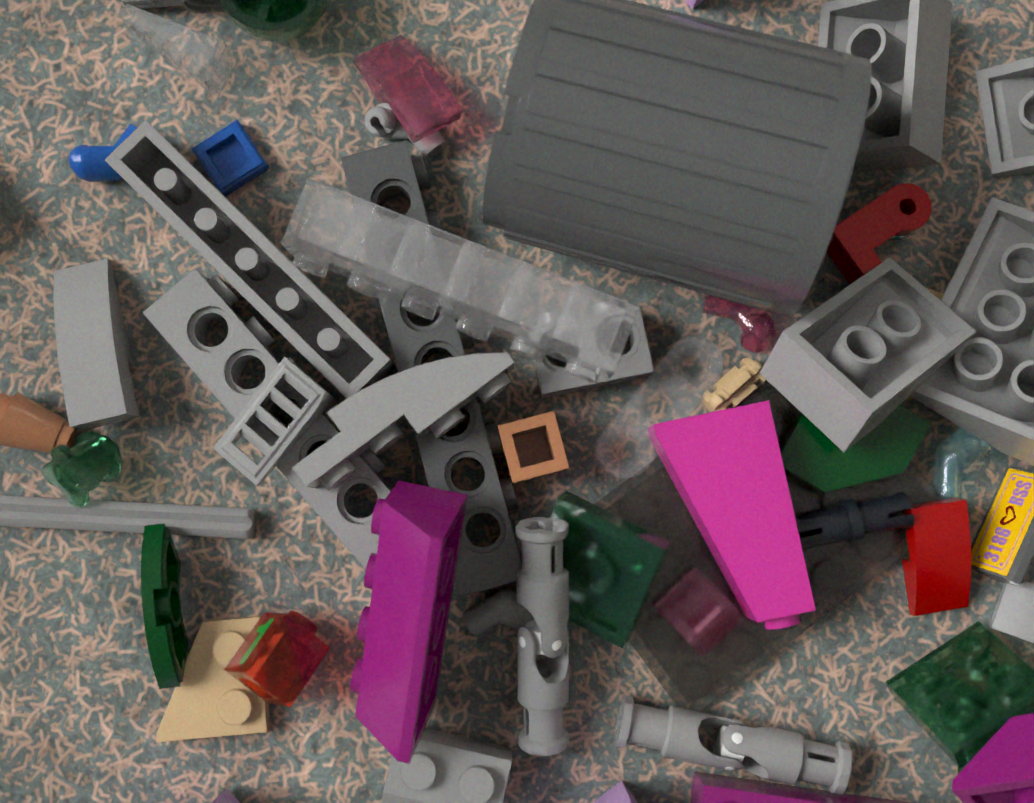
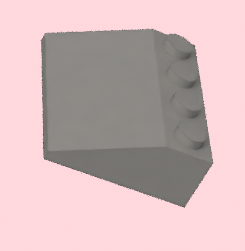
(991, 377)

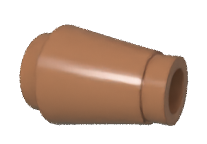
(31, 425)

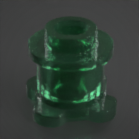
(83, 466)

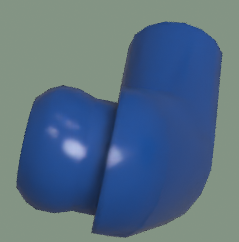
(90, 162)

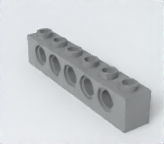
(183, 319)

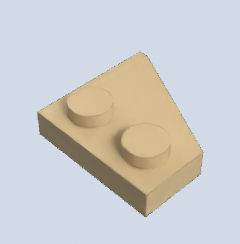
(210, 698)

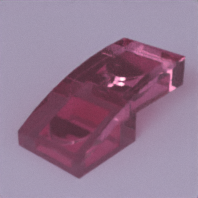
(409, 86)

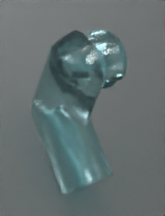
(952, 457)

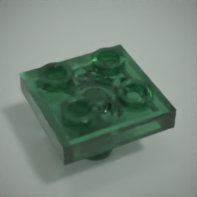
(971, 698)

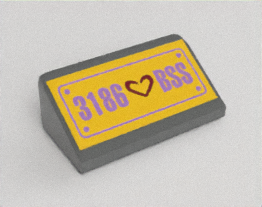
(1006, 535)

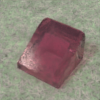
(698, 612)

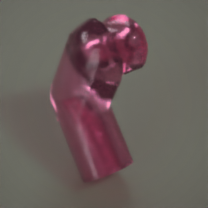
(755, 323)

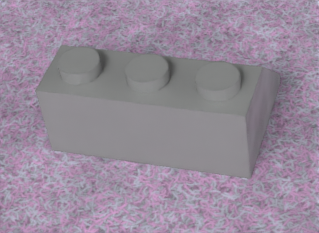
(909, 74)

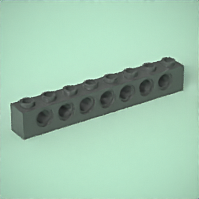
(377, 177)

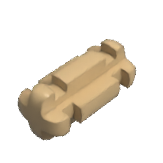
(735, 386)

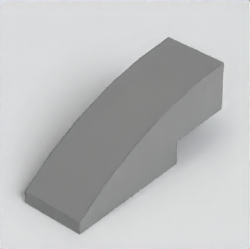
(92, 346)

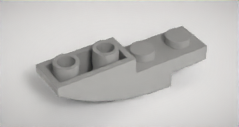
(423, 395)

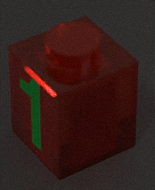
(278, 657)

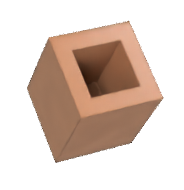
(533, 447)

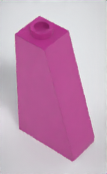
(741, 502)

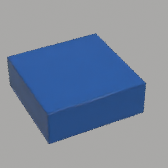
(230, 158)

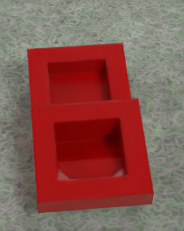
(940, 557)

